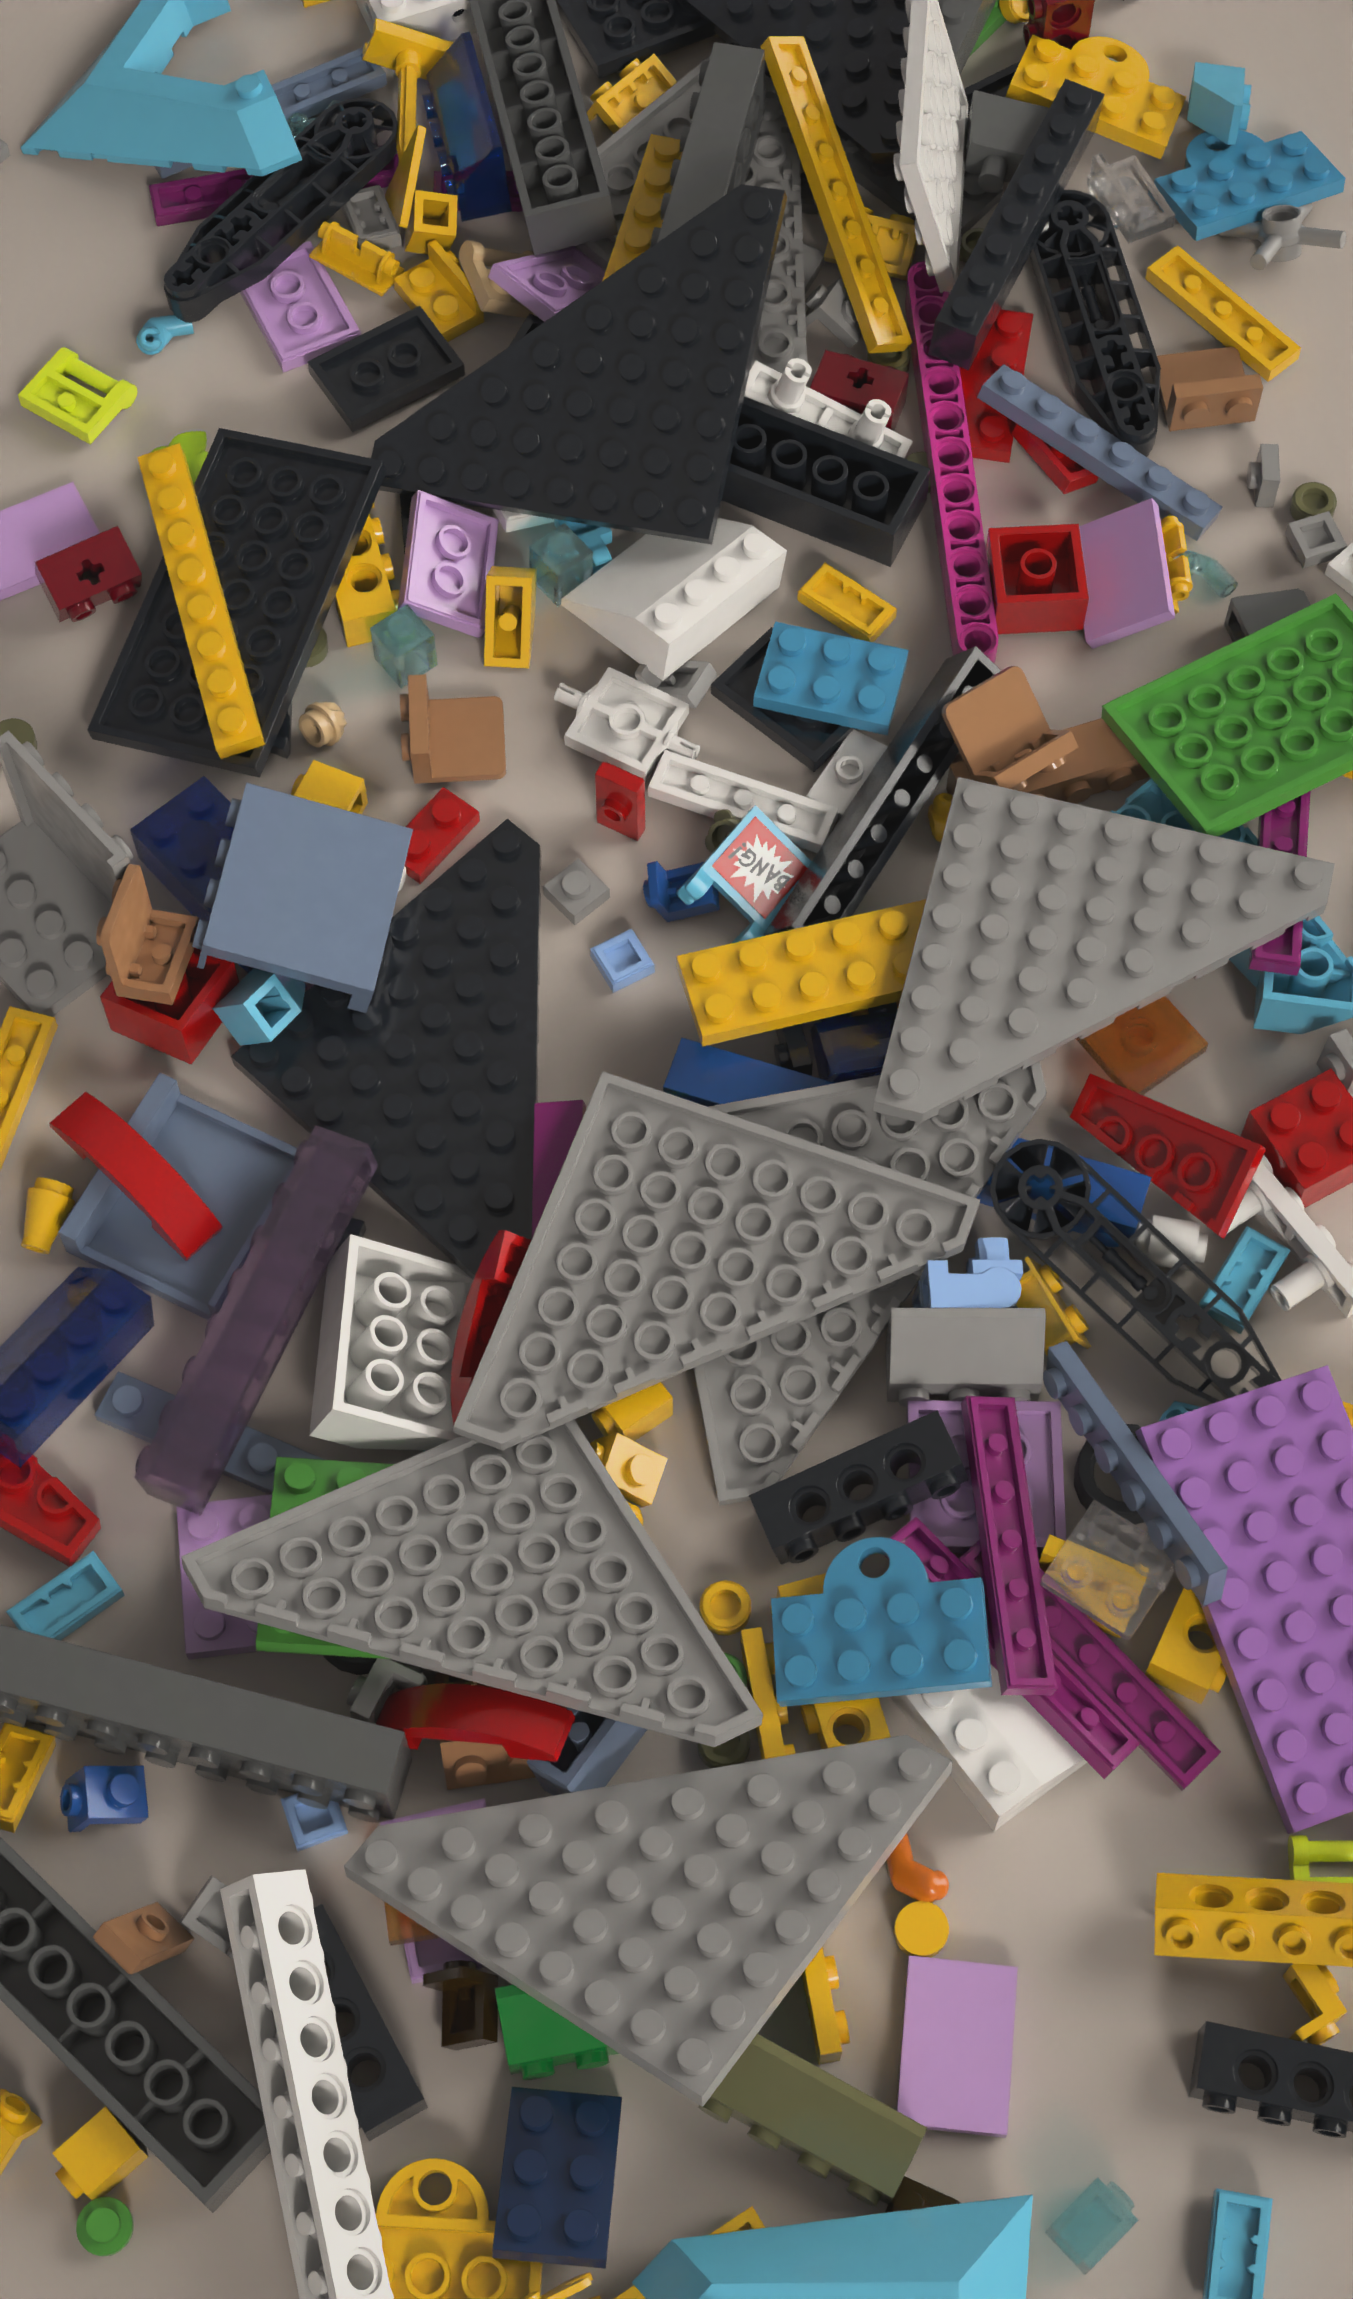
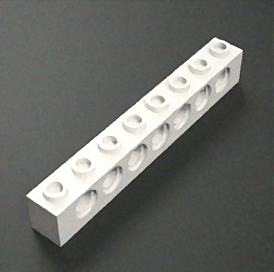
(304, 2088)

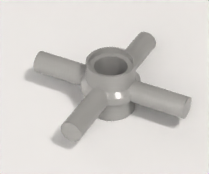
(1284, 234)

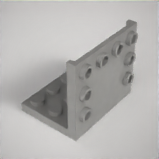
(52, 885)

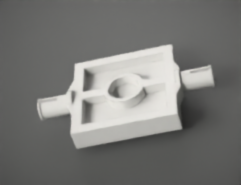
(626, 723)

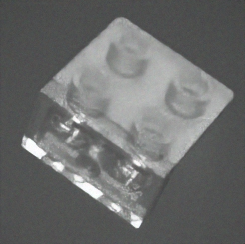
(1110, 1571)

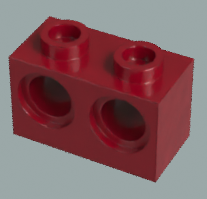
(1059, 20)

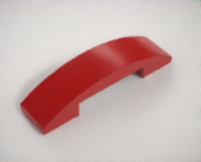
(139, 1173)
(483, 1310)
(479, 1715)

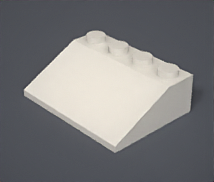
(677, 595)
(387, 1348)
(997, 1746)

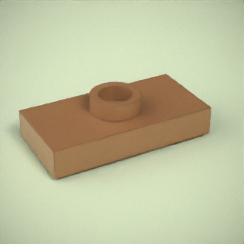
(143, 1938)

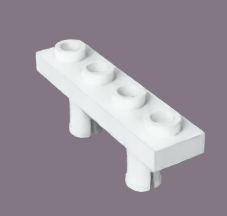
(791, 395)
(1309, 1243)

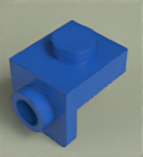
(662, 888)
(104, 1796)

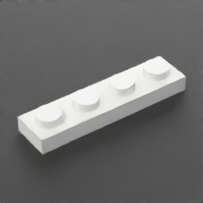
(711, 789)

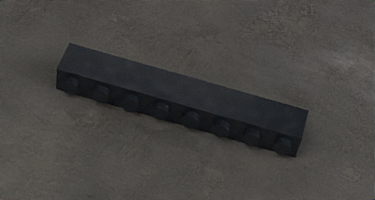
(1016, 225)
(885, 803)

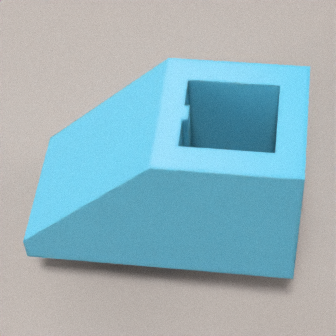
(1219, 100)
(260, 1006)

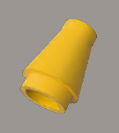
(46, 1211)

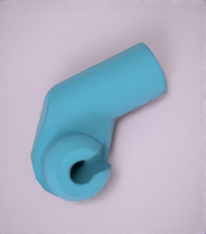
(159, 331)

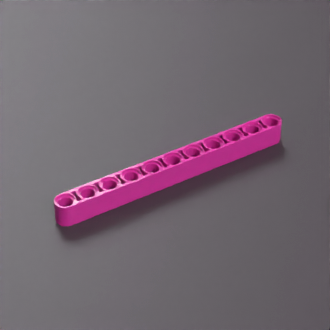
(954, 482)

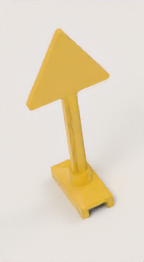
(412, 57)

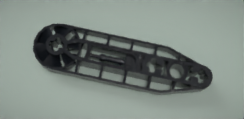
(282, 209)
(1076, 259)
(1158, 1302)

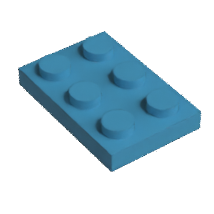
(831, 678)

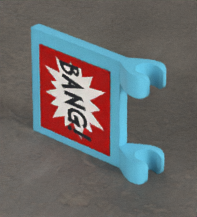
(752, 870)

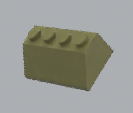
(819, 2119)

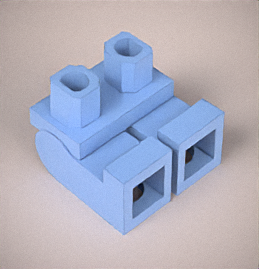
(989, 1281)

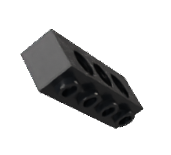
(871, 1463)
(1280, 2059)
(395, 2092)

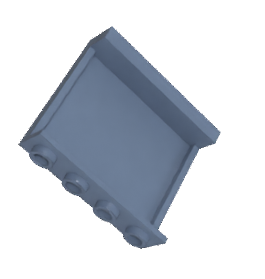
(304, 892)
(227, 1167)

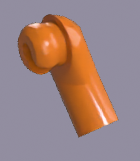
(914, 1878)

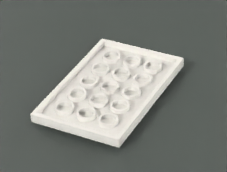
(932, 139)

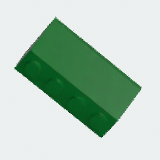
(542, 2039)

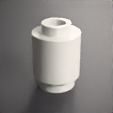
(1181, 1234)

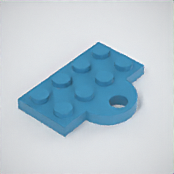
(1243, 180)
(880, 1632)

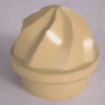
(322, 724)

